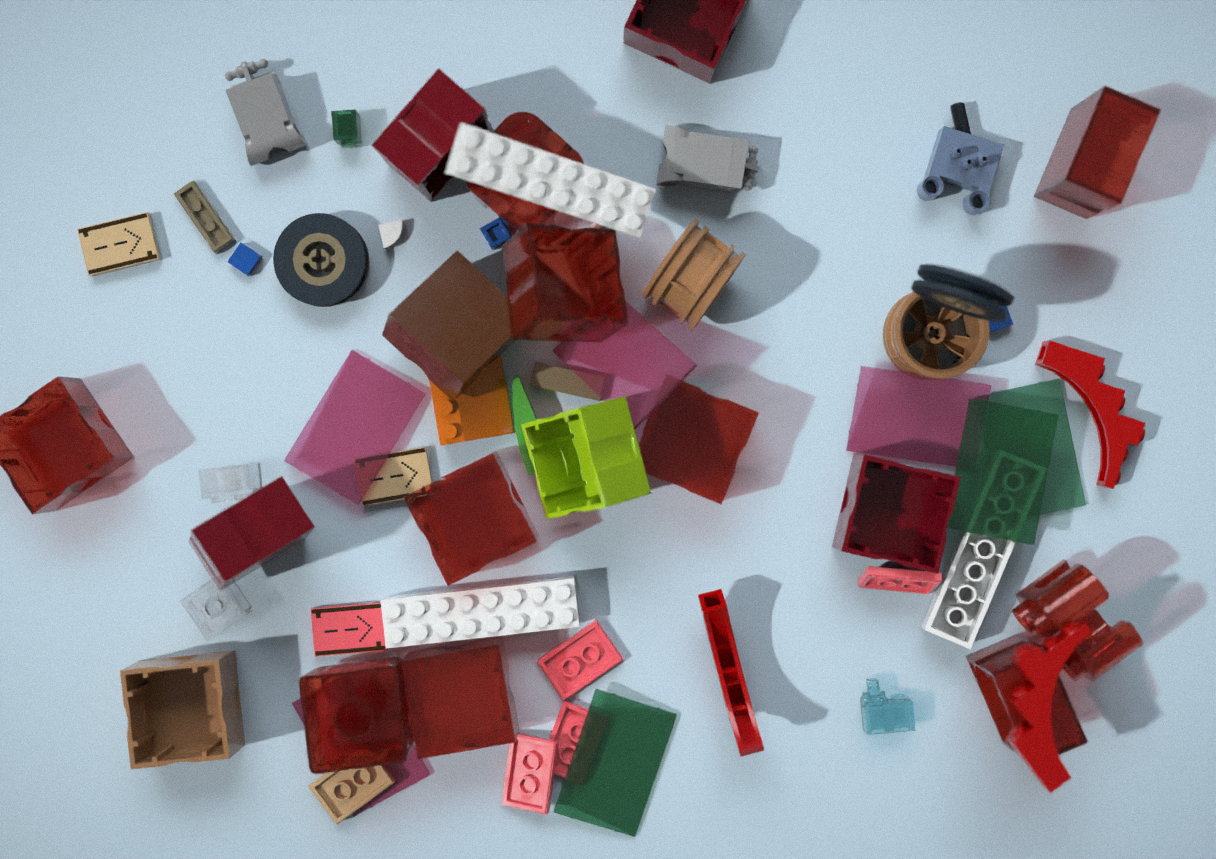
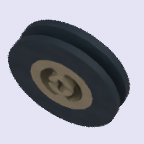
(292, 260)
(962, 292)

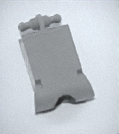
(262, 113)
(706, 161)

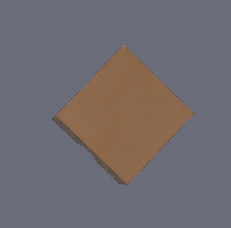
(182, 709)

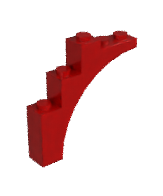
(1104, 402)
(730, 672)
(1033, 701)

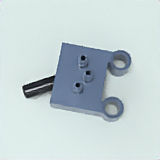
(962, 162)

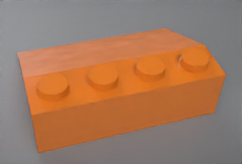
(478, 411)

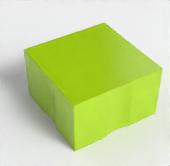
(586, 458)

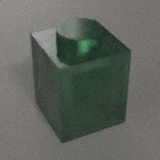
(346, 128)

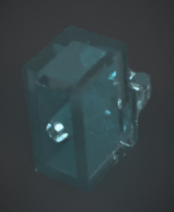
(884, 714)

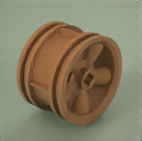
(693, 274)
(896, 341)

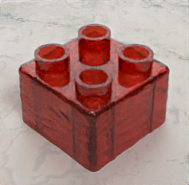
(356, 715)

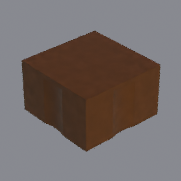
(452, 325)

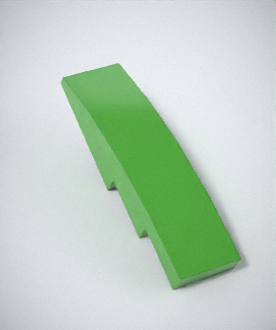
(523, 413)

